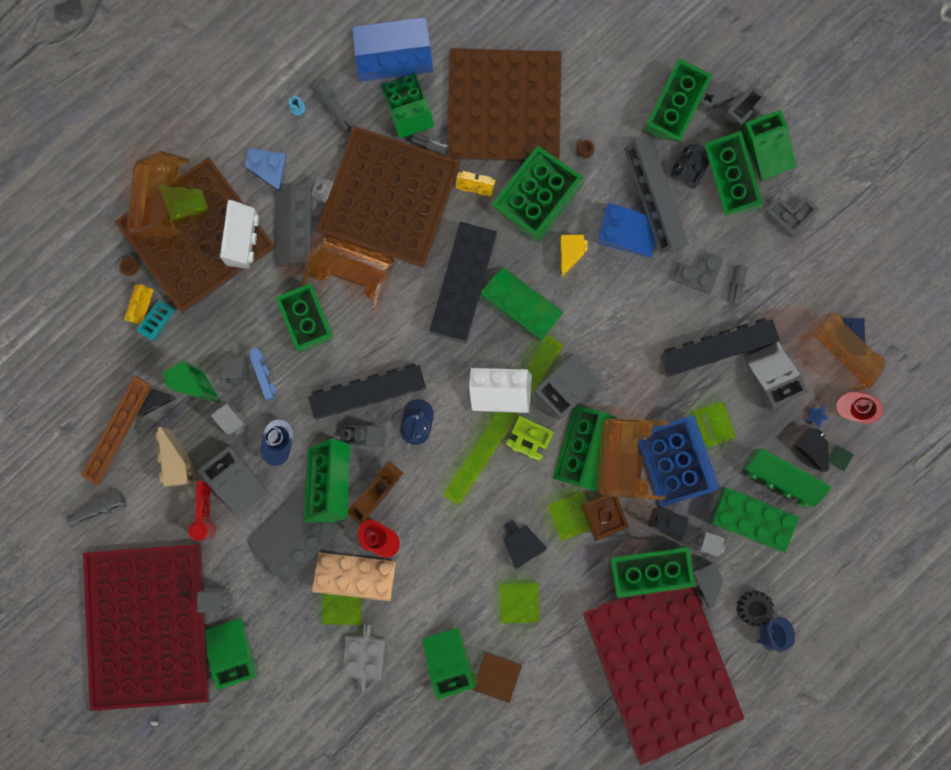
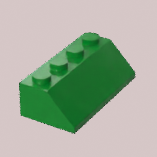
(677, 102)
(734, 174)
(521, 304)
(190, 381)
(581, 447)
(786, 478)
(327, 482)
(651, 571)

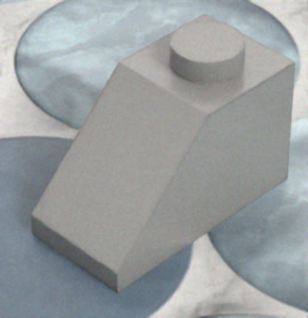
(229, 420)
(710, 543)

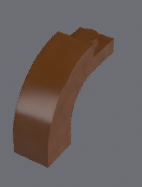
(375, 493)

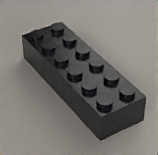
(463, 282)

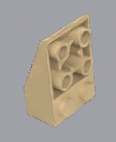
(175, 462)

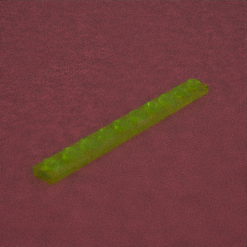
(499, 426)

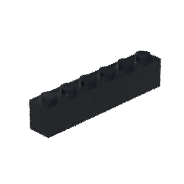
(719, 348)
(366, 392)

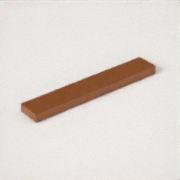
(116, 430)

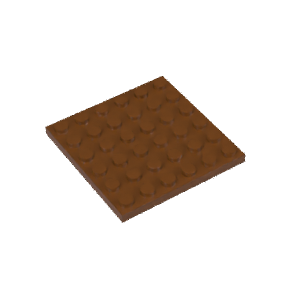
(503, 103)
(388, 196)
(191, 262)

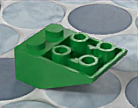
(407, 106)
(769, 144)
(230, 654)
(448, 663)

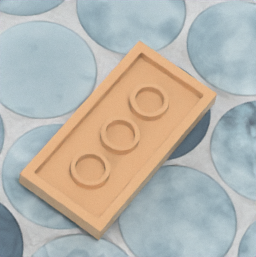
(354, 576)

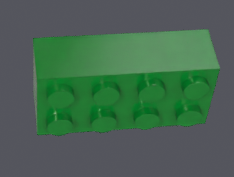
(753, 519)

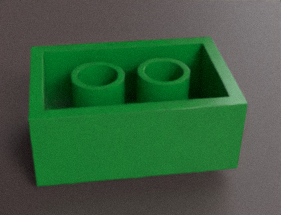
(305, 318)

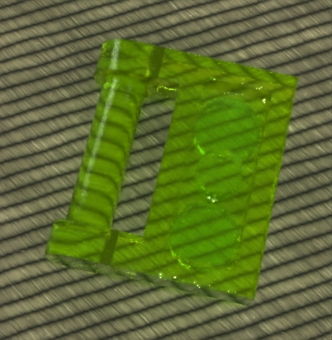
(719, 423)

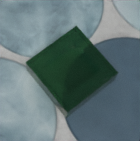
(840, 457)

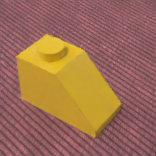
(571, 251)

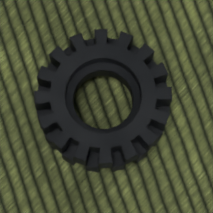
(766, 613)

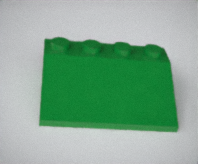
(538, 193)

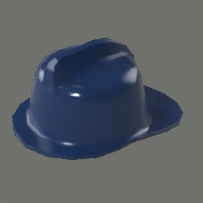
(417, 422)
(276, 442)
(777, 635)

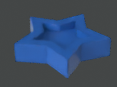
(817, 416)

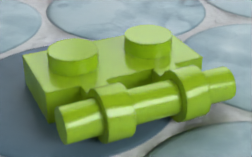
(532, 433)

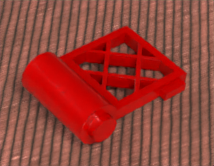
(202, 527)

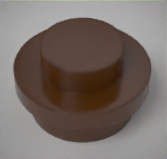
(585, 149)
(129, 266)

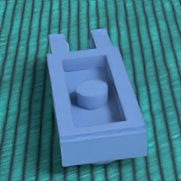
(262, 372)

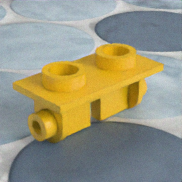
(467, 182)
(138, 304)

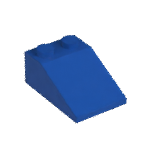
(626, 231)

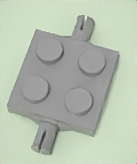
(364, 657)

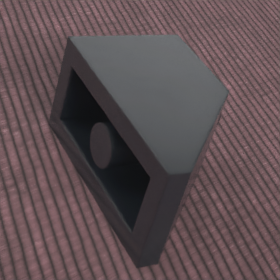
(154, 401)
(814, 448)

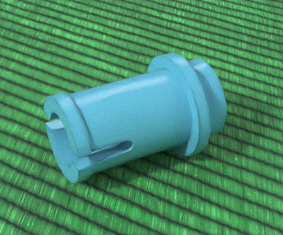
(293, 105)

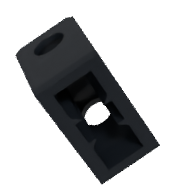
(668, 522)
(522, 544)

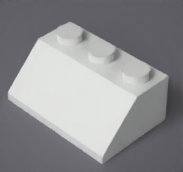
(239, 235)
(500, 390)

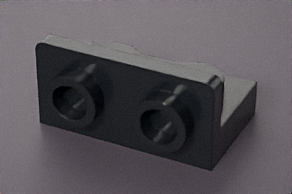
(691, 165)

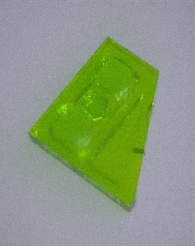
(183, 201)

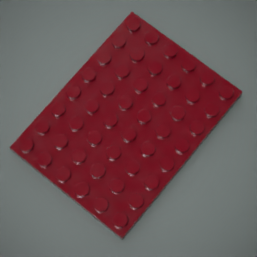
(145, 627)
(663, 670)

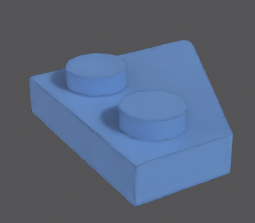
(267, 166)

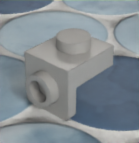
(322, 190)

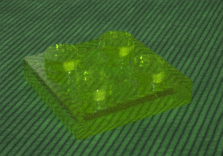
(569, 516)
(519, 602)
(341, 610)

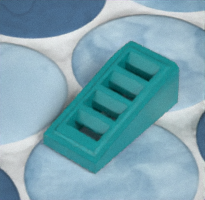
(161, 324)

